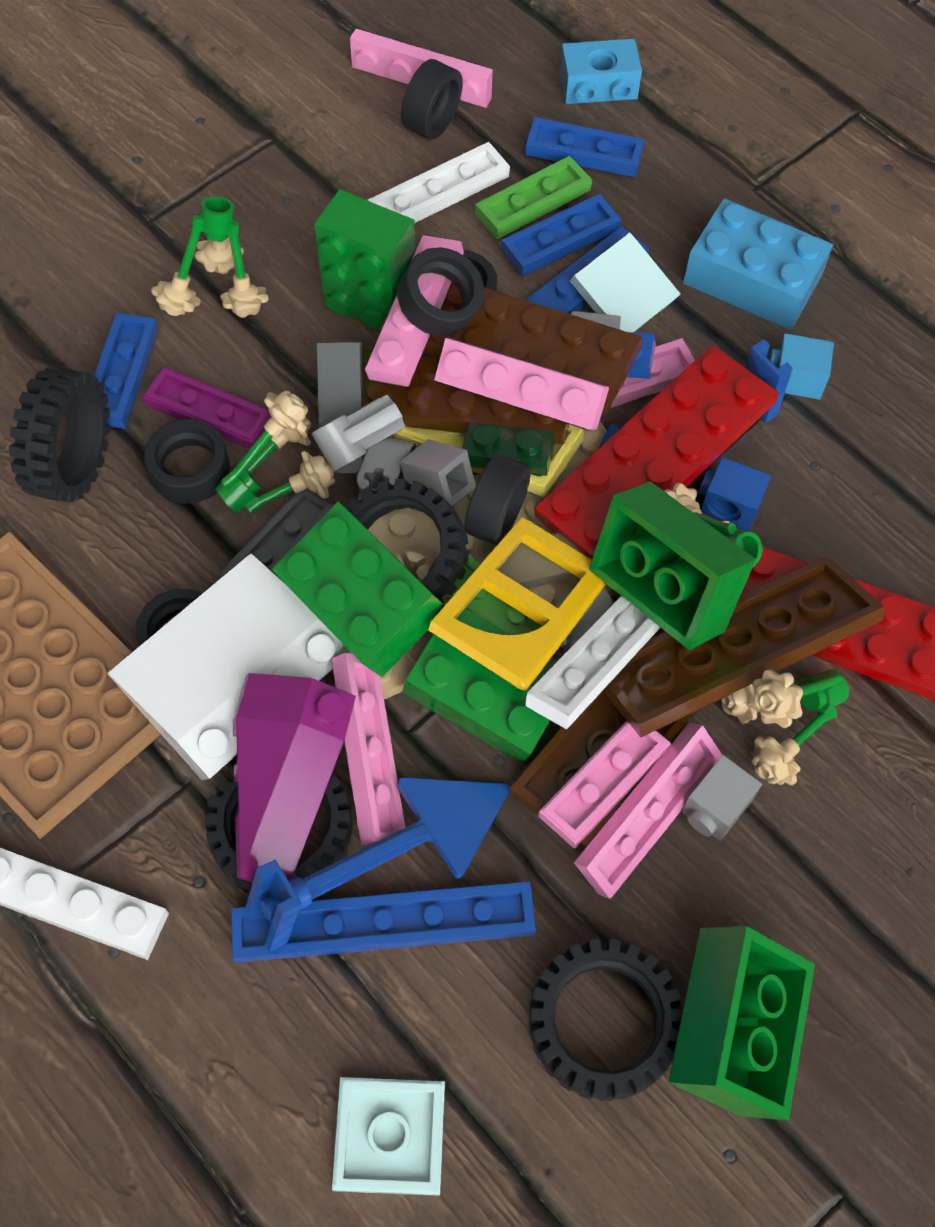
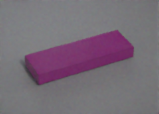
(192, 399)

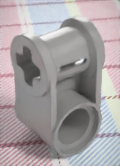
(383, 463)

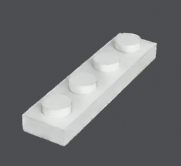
(446, 183)
(591, 663)
(79, 905)

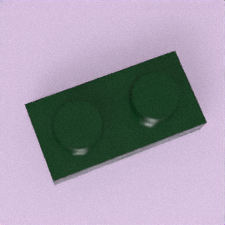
(520, 444)

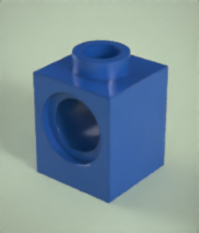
(733, 493)

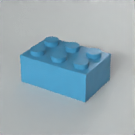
(757, 263)

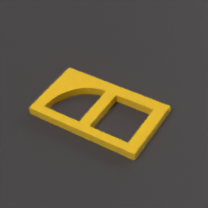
(525, 655)

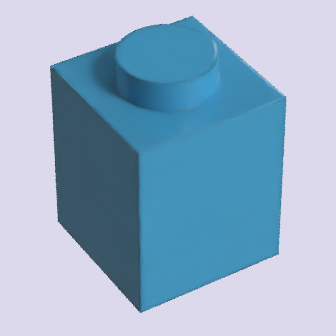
(810, 364)

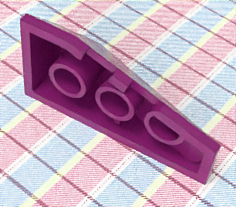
(285, 755)

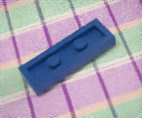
(585, 146)
(560, 235)
(124, 363)

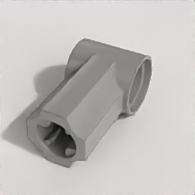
(350, 436)

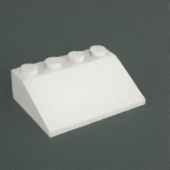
(197, 663)

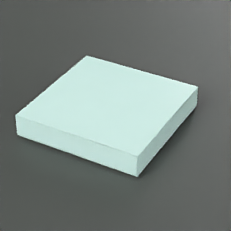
(625, 284)
(389, 1136)

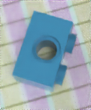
(600, 71)

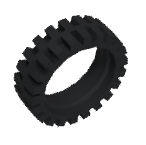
(38, 431)
(420, 498)
(223, 848)
(654, 982)

